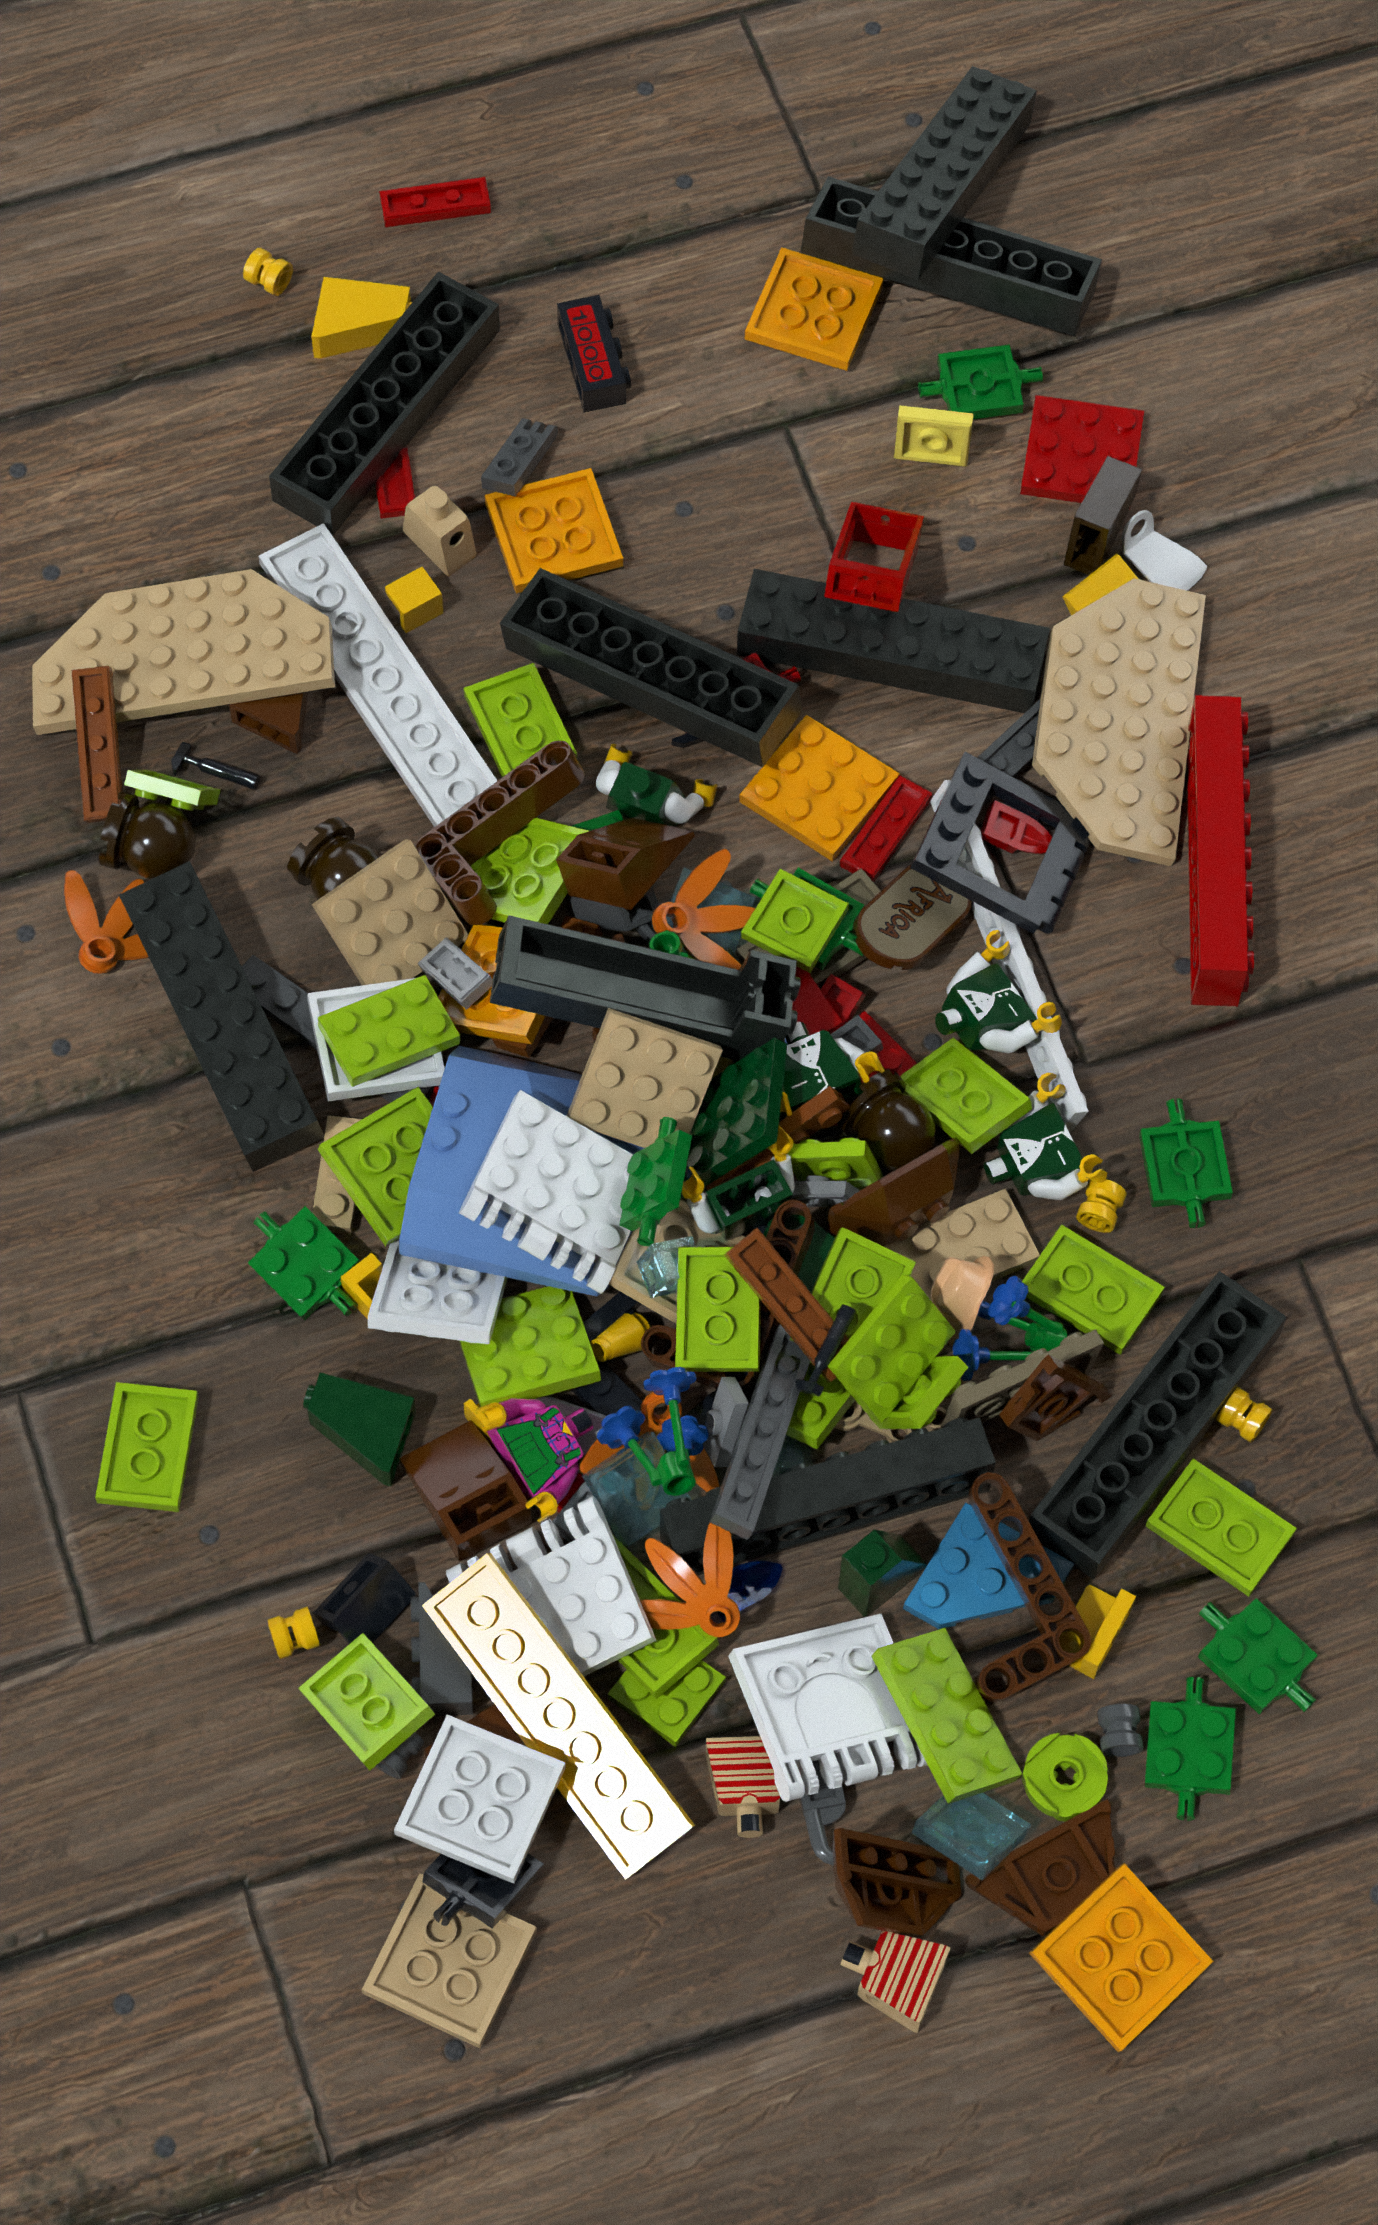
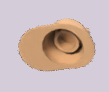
(960, 1291)

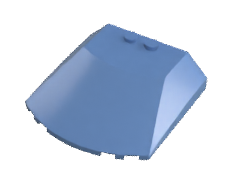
(460, 1130)

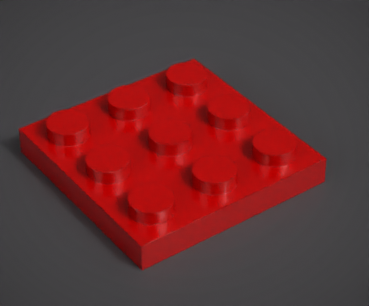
(1072, 443)

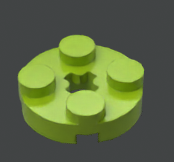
(1065, 1752)

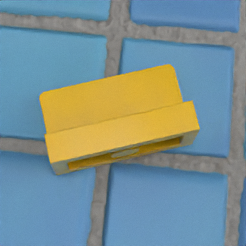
(1104, 1620)

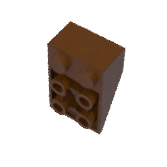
(620, 860)
(467, 1490)

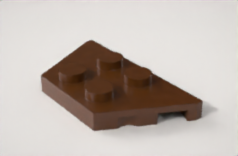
(1050, 1398)
(1052, 1872)

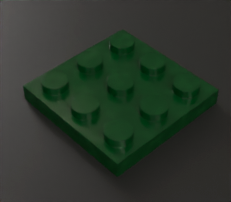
(739, 1113)

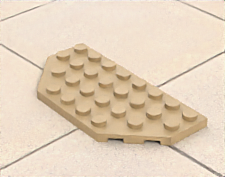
(188, 649)
(1120, 715)

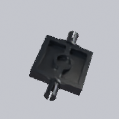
(477, 1891)

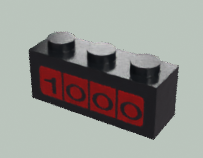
(593, 353)

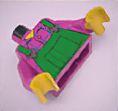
(538, 1447)

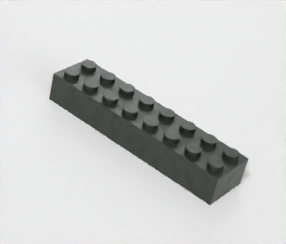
(944, 173)
(974, 265)
(385, 403)
(913, 649)
(651, 667)
(221, 1016)
(1156, 1425)
(843, 1493)

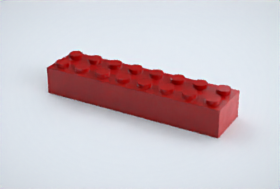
(1218, 852)

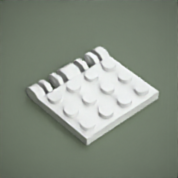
(557, 1183)
(577, 1588)
(827, 1703)

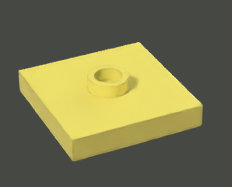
(933, 435)

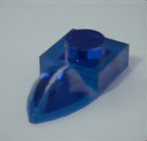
(752, 1583)

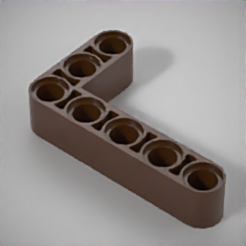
(490, 820)
(783, 1240)
(1030, 1592)

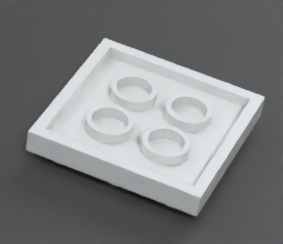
(419, 1074)
(435, 1299)
(480, 1798)

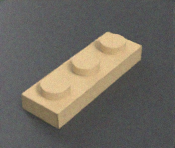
(331, 1201)

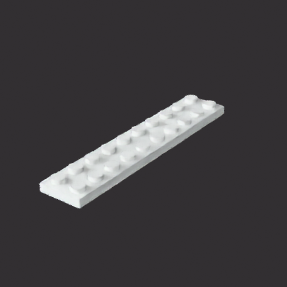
(382, 676)

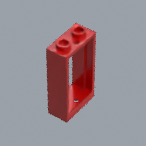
(882, 586)

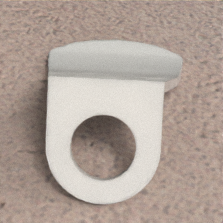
(1159, 557)

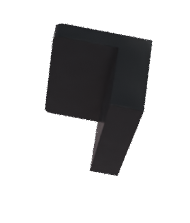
(366, 1600)

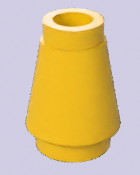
(620, 1337)

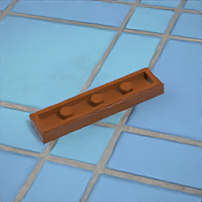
(97, 740)
(783, 1294)

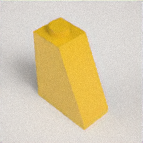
(355, 315)

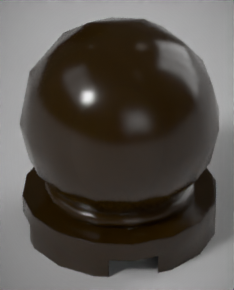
(146, 837)
(330, 857)
(889, 1121)

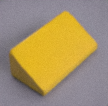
(1098, 584)

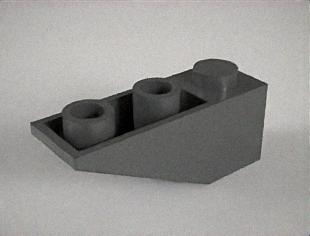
(444, 1677)

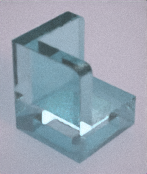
(660, 1266)

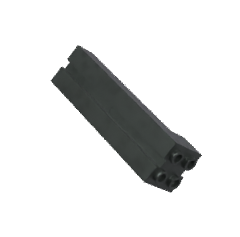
(583, 975)

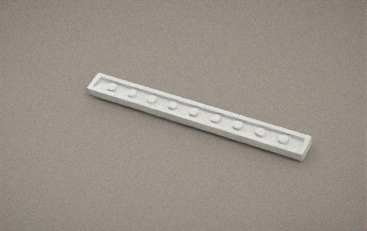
(1047, 1050)

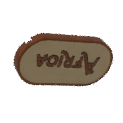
(908, 920)

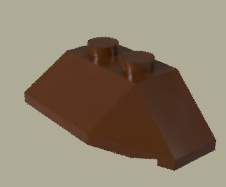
(901, 1200)
(893, 1882)

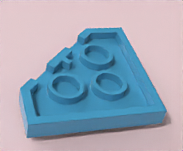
(969, 1579)

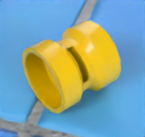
(267, 271)
(1101, 1206)
(1236, 1409)
(302, 1629)

